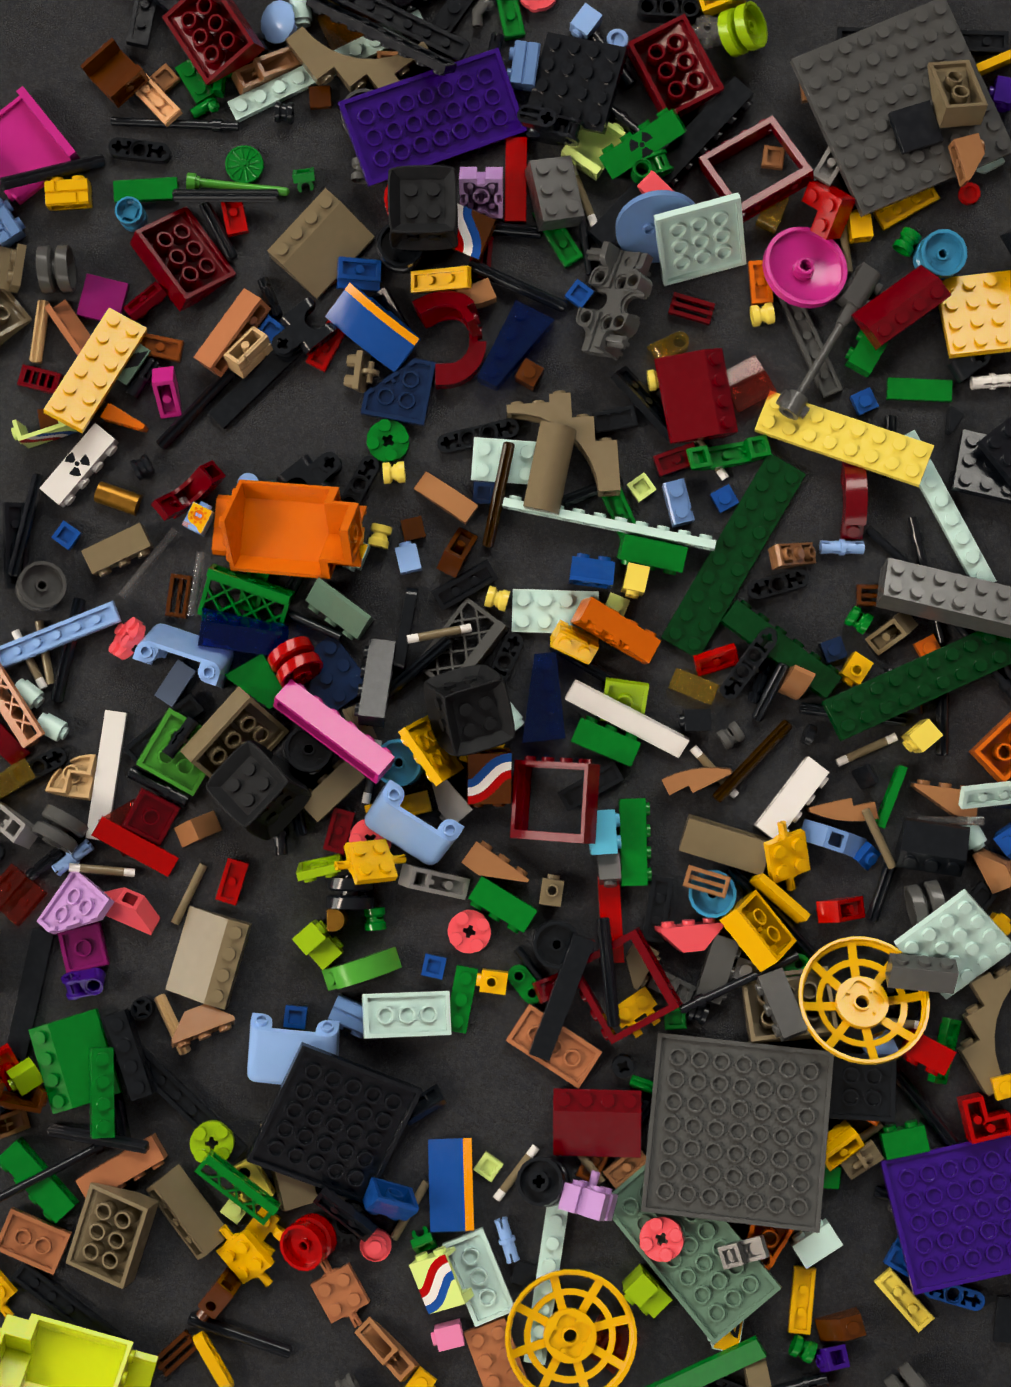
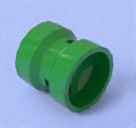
(907, 241)
(863, 621)
(375, 919)
(802, 1348)

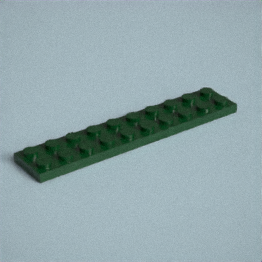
(733, 555)
(916, 682)

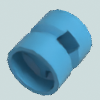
(131, 213)

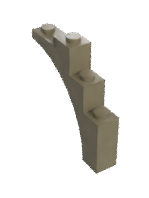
(352, 71)
(600, 454)
(982, 1018)

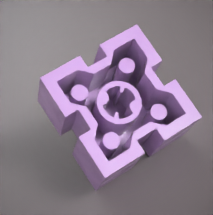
(482, 190)
(588, 1199)

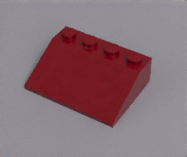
(213, 36)
(674, 67)
(182, 257)
(696, 396)
(597, 1122)

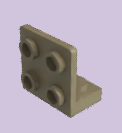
(11, 267)

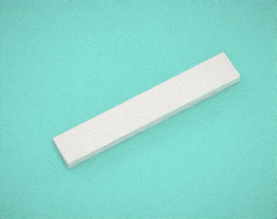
(627, 718)
(107, 768)

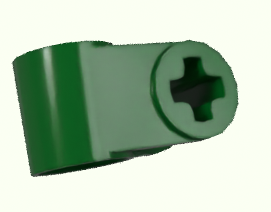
(655, 162)

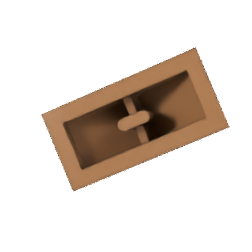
(198, 828)
(13, 1122)

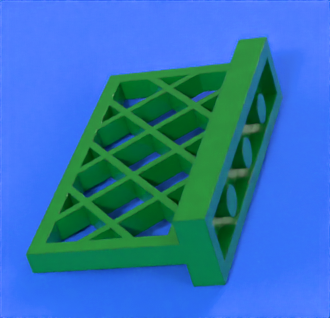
(245, 584)

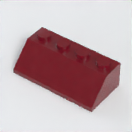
(900, 306)

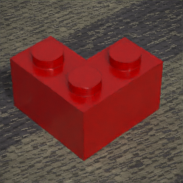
(833, 209)
(929, 1053)
(979, 1123)

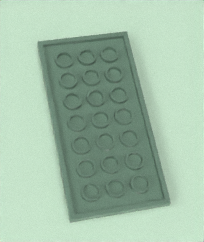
(696, 1276)

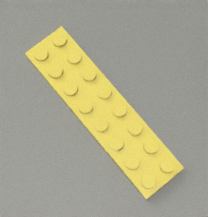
(848, 441)

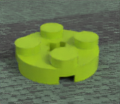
(214, 1129)

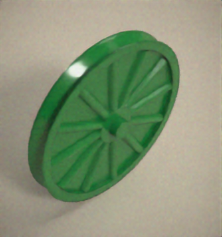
(244, 164)

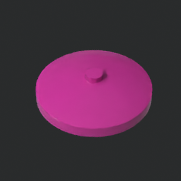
(804, 268)

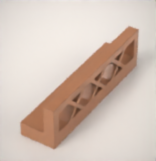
(69, 325)
(15, 719)

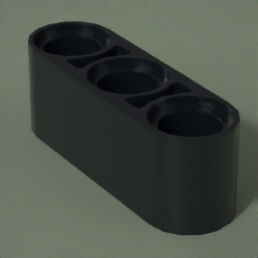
(658, 15)

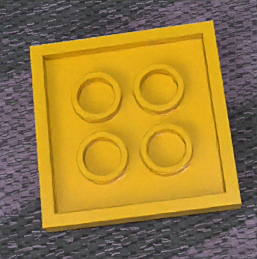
(427, 752)

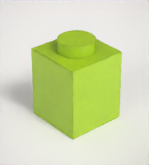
(24, 1077)

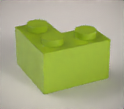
(318, 943)
(645, 1291)

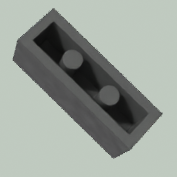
(718, 966)
(921, 973)
(780, 1005)

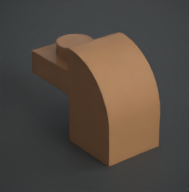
(481, 293)

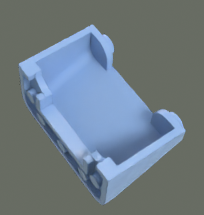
(165, 639)
(406, 829)
(274, 1048)

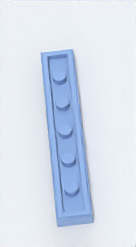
(59, 634)

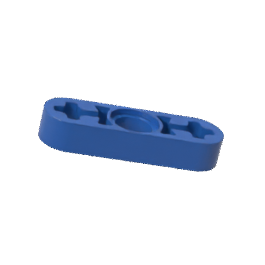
(969, 1291)

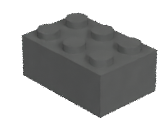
(554, 193)

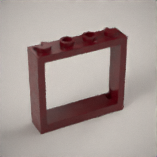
(772, 194)
(521, 800)
(658, 975)

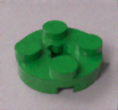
(383, 429)

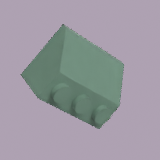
(338, 610)

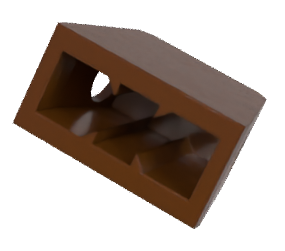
(218, 1295)

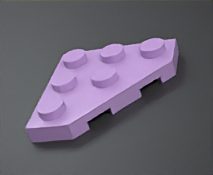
(75, 905)

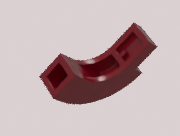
(448, 306)
(460, 372)
(194, 489)
(854, 501)

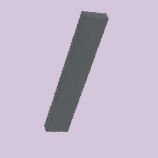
(810, 347)

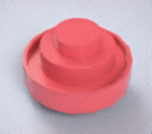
(377, 1246)

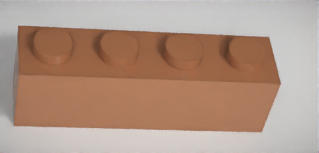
(244, 313)
(124, 1166)

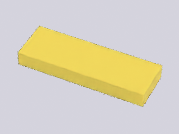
(904, 1299)

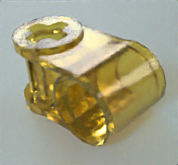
(771, 217)
(667, 346)

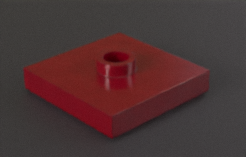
(150, 816)

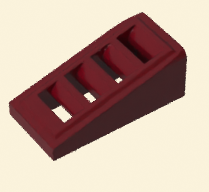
(58, 377)

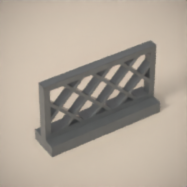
(482, 650)

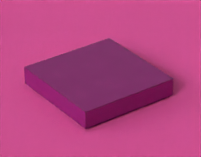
(101, 294)
(84, 947)

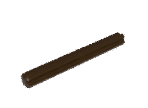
(498, 494)
(752, 761)

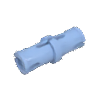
(841, 547)
(81, 851)
(507, 1240)

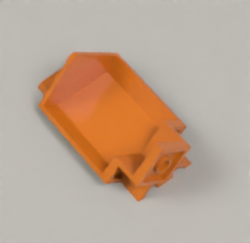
(287, 529)

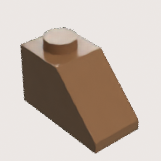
(966, 155)
(994, 868)

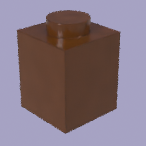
(529, 374)

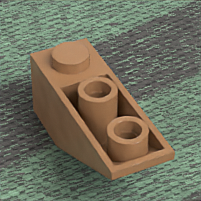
(944, 797)
(486, 863)

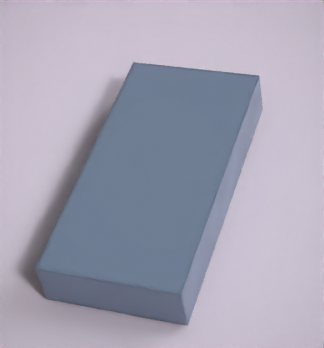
(175, 683)

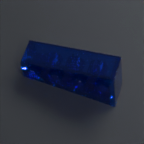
(518, 336)
(239, 633)
(544, 708)

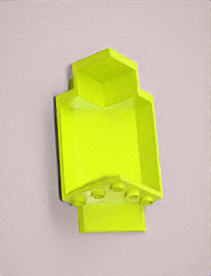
(66, 1355)

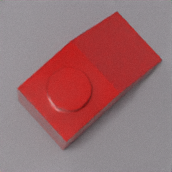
(840, 909)

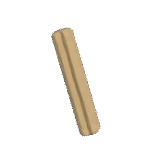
(39, 332)
(169, 1018)

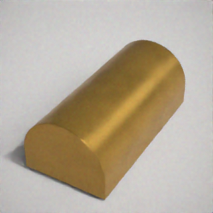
(117, 498)
(336, 919)

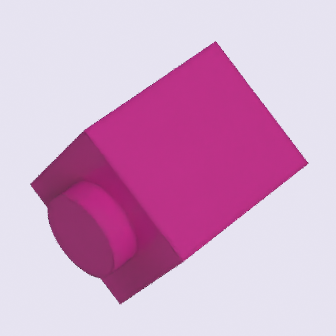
(166, 392)

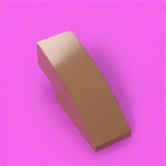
(264, 69)
(446, 497)
(796, 682)
(694, 778)
(843, 810)
(387, 1349)

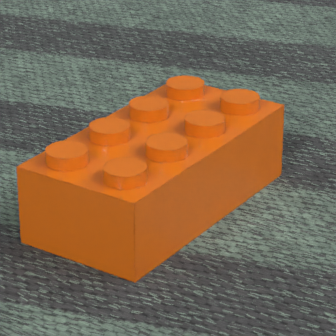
(995, 750)

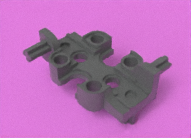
(607, 279)

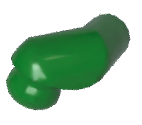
(210, 104)

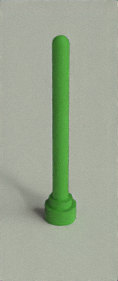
(195, 182)

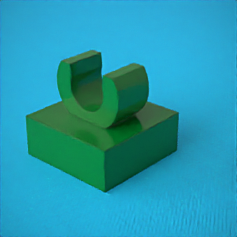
(302, 176)
(423, 1243)

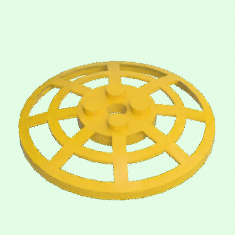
(864, 988)
(575, 1320)

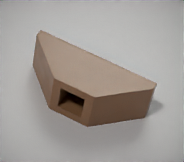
(791, 555)
(199, 1024)

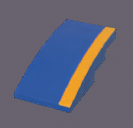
(373, 327)
(451, 1185)

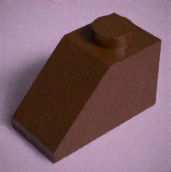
(457, 552)
(840, 1325)

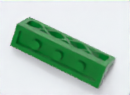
(240, 1183)

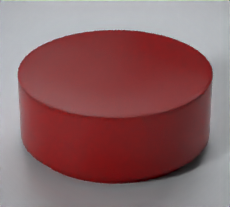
(969, 193)

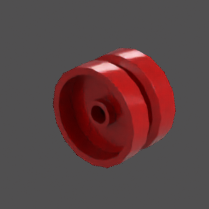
(295, 661)
(308, 1242)

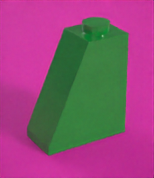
(257, 680)

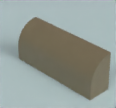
(549, 468)
(724, 844)
(292, 1192)
(187, 1211)

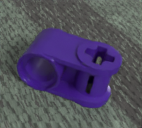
(80, 984)

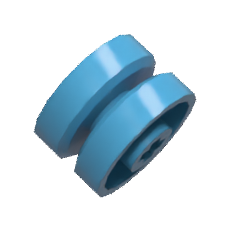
(941, 253)
(410, 769)
(710, 906)

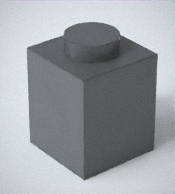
(609, 870)

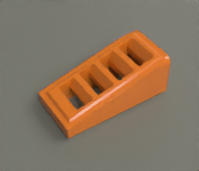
(117, 416)

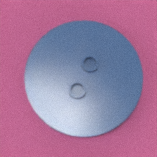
(636, 221)

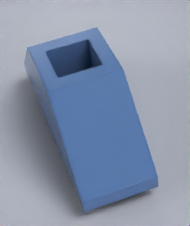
(832, 838)

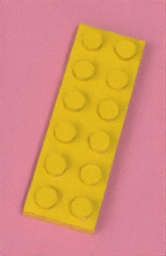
(95, 370)

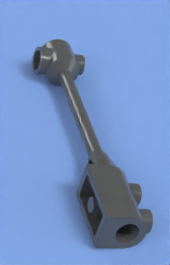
(854, 295)

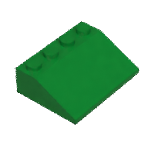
(64, 1057)

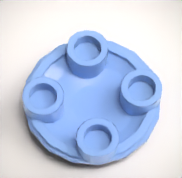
(278, 21)

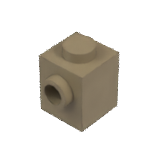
(551, 890)

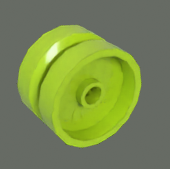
(742, 29)

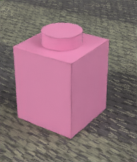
(448, 1335)

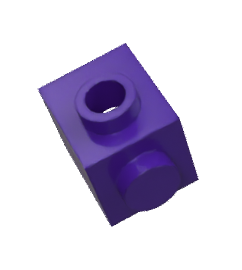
(1001, 93)
(832, 1358)

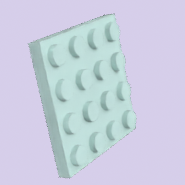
(700, 239)
(961, 933)

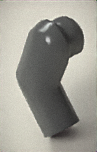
(478, 11)

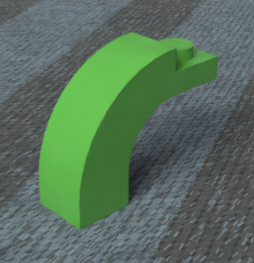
(362, 969)

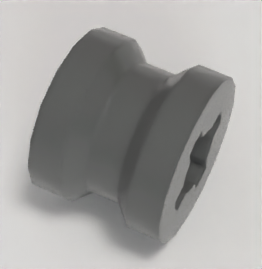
(348, 1381)

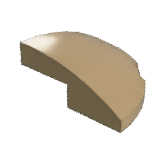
(75, 779)

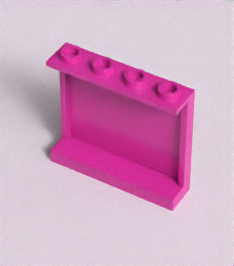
(29, 143)

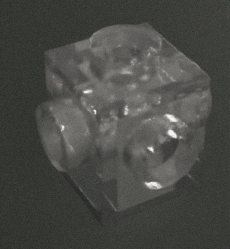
(707, 31)

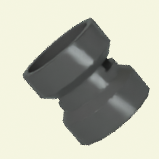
(357, 176)
(729, 740)

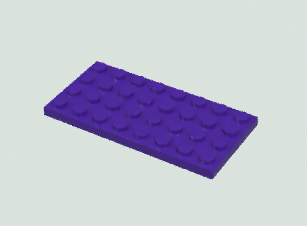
(432, 116)

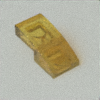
(693, 686)
(15, 777)

